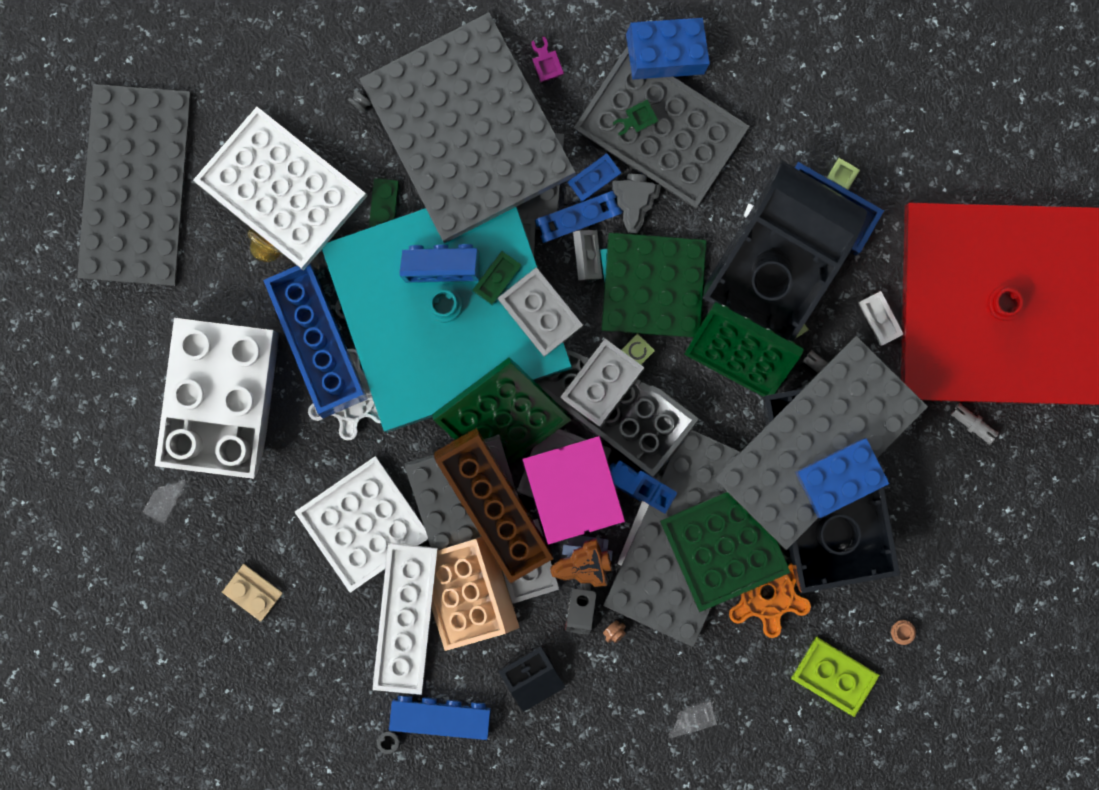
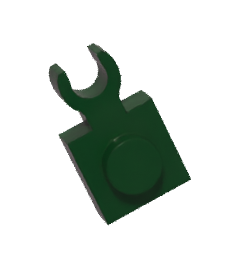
(639, 117)

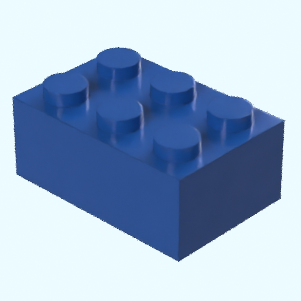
(667, 48)
(842, 478)

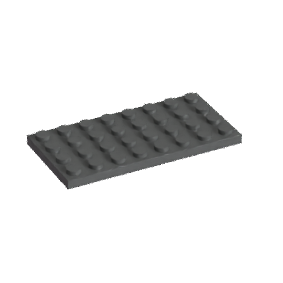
(134, 185)
(839, 406)
(650, 580)

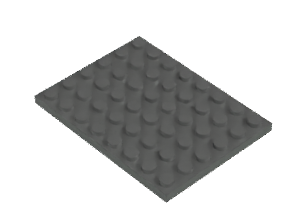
(467, 127)

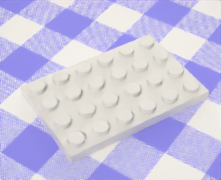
(280, 188)

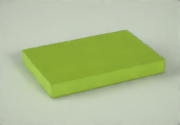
(835, 676)

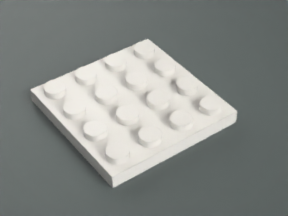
(358, 520)

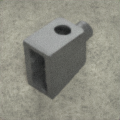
(580, 618)

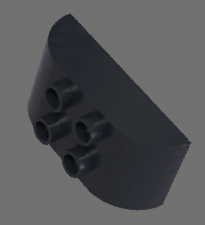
(846, 544)

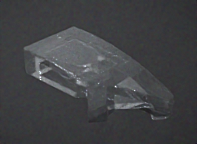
(163, 501)
(694, 719)

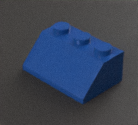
(440, 264)

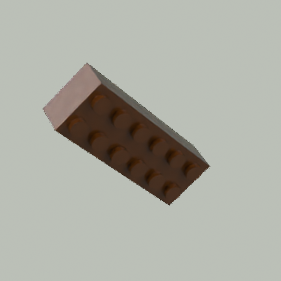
(493, 505)

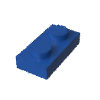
(594, 177)

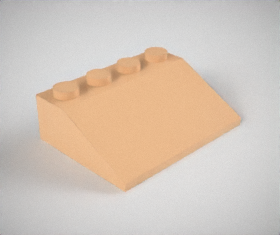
(470, 595)

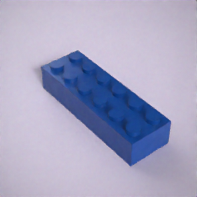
(315, 340)

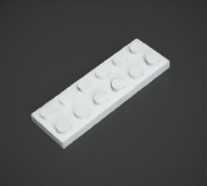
(404, 618)

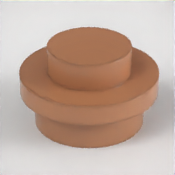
(614, 632)
(903, 632)

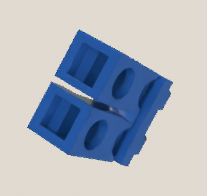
(642, 486)

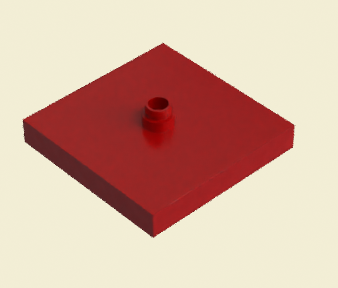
(1001, 303)

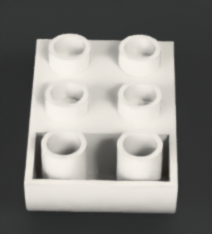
(217, 398)

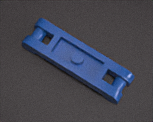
(578, 216)

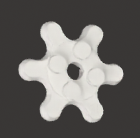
(350, 416)

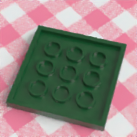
(653, 285)
(743, 350)
(504, 405)
(722, 550)

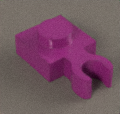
(547, 63)

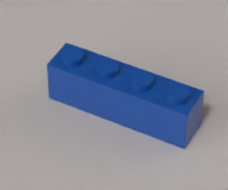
(439, 718)

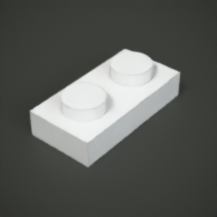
(880, 318)

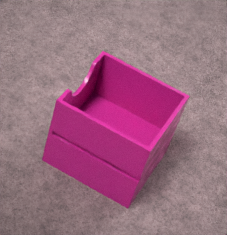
(573, 490)

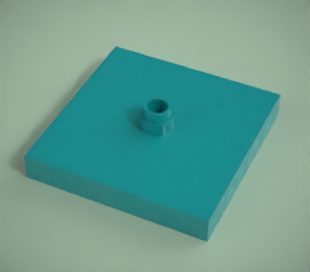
(430, 338)

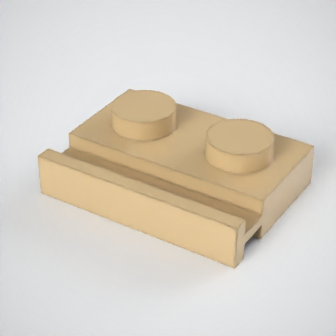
(252, 592)

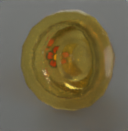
(261, 248)

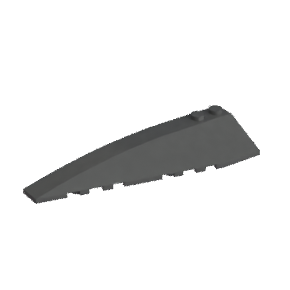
(642, 428)

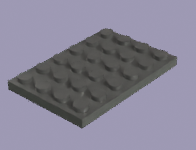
(680, 150)

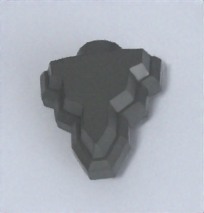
(635, 198)

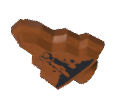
(585, 565)

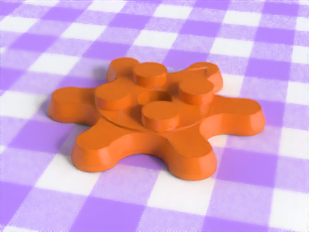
(771, 609)

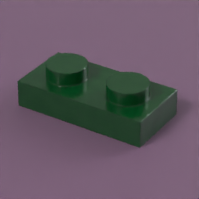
(383, 201)
(497, 278)

